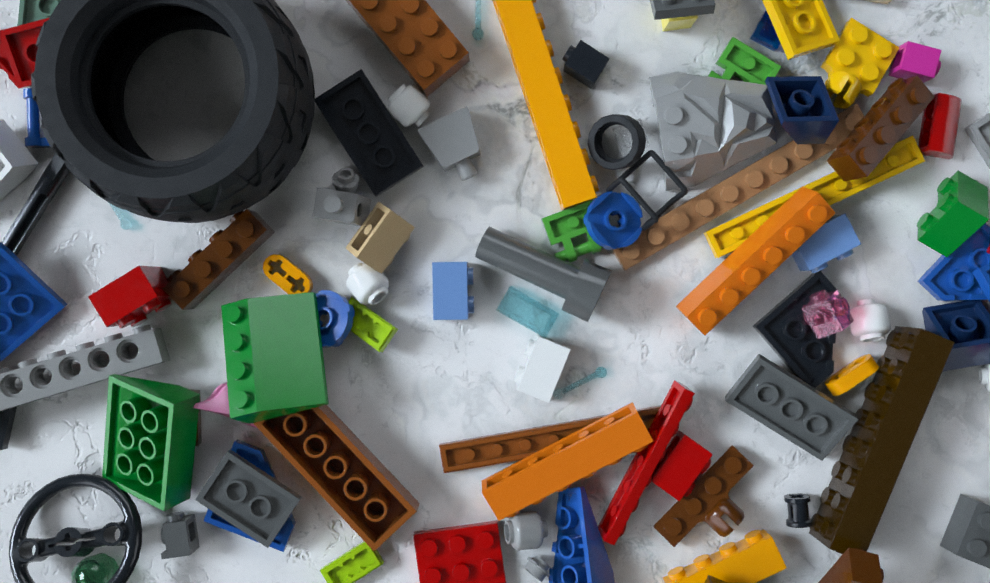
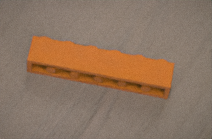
(755, 259)
(566, 462)

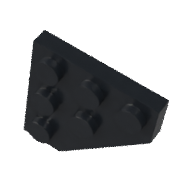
(794, 339)

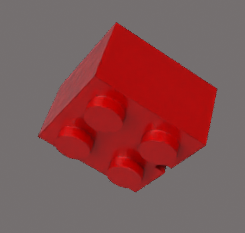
(132, 297)

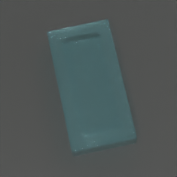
(527, 311)

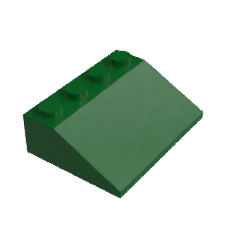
(273, 356)
(150, 439)

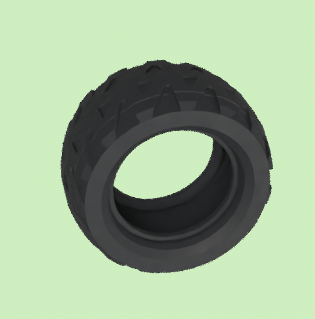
(80, 96)

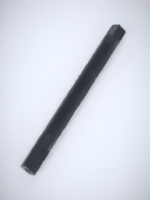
(36, 204)

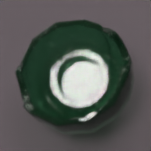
(94, 569)

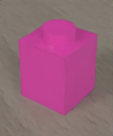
(915, 60)

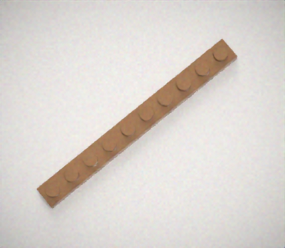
(734, 191)

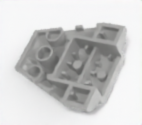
(709, 124)

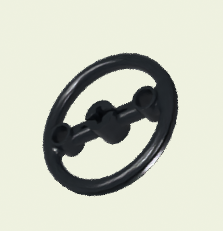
(130, 530)

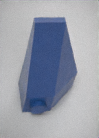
(579, 545)

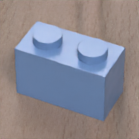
(831, 240)
(451, 290)

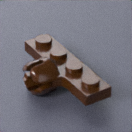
(707, 500)

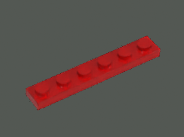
(644, 463)

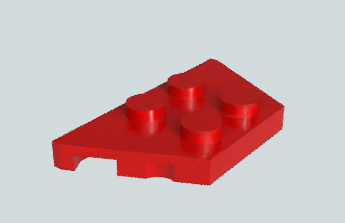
(19, 52)

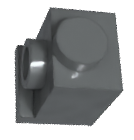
(179, 535)

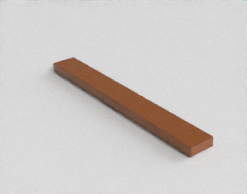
(516, 444)

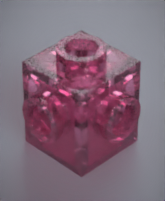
(827, 313)

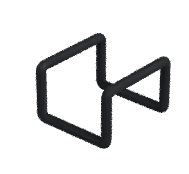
(622, 180)

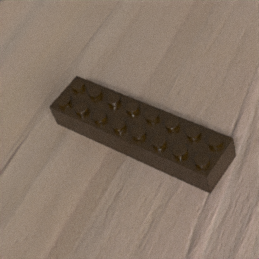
(880, 438)

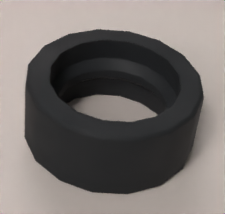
(595, 141)

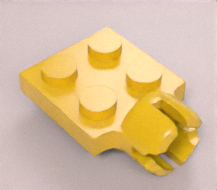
(856, 63)

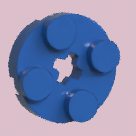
(598, 220)
(340, 314)

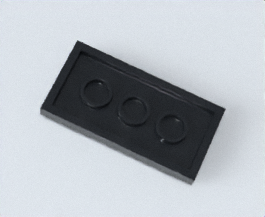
(368, 133)

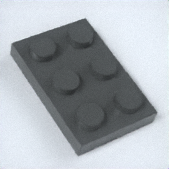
(248, 498)

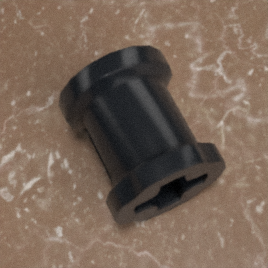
(798, 510)

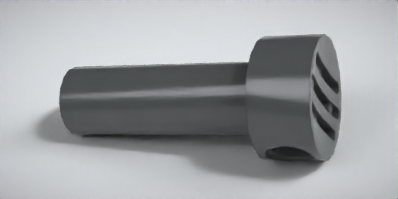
(576, 285)

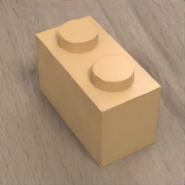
(380, 238)

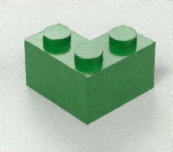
(958, 214)

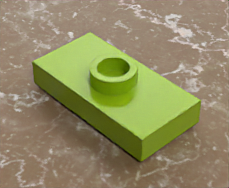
(371, 326)
(352, 564)

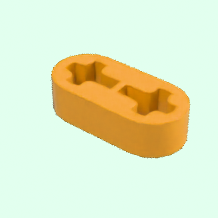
(291, 269)
(851, 375)

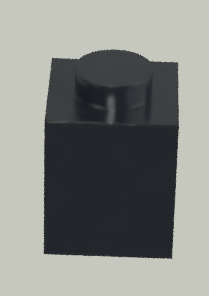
(584, 63)

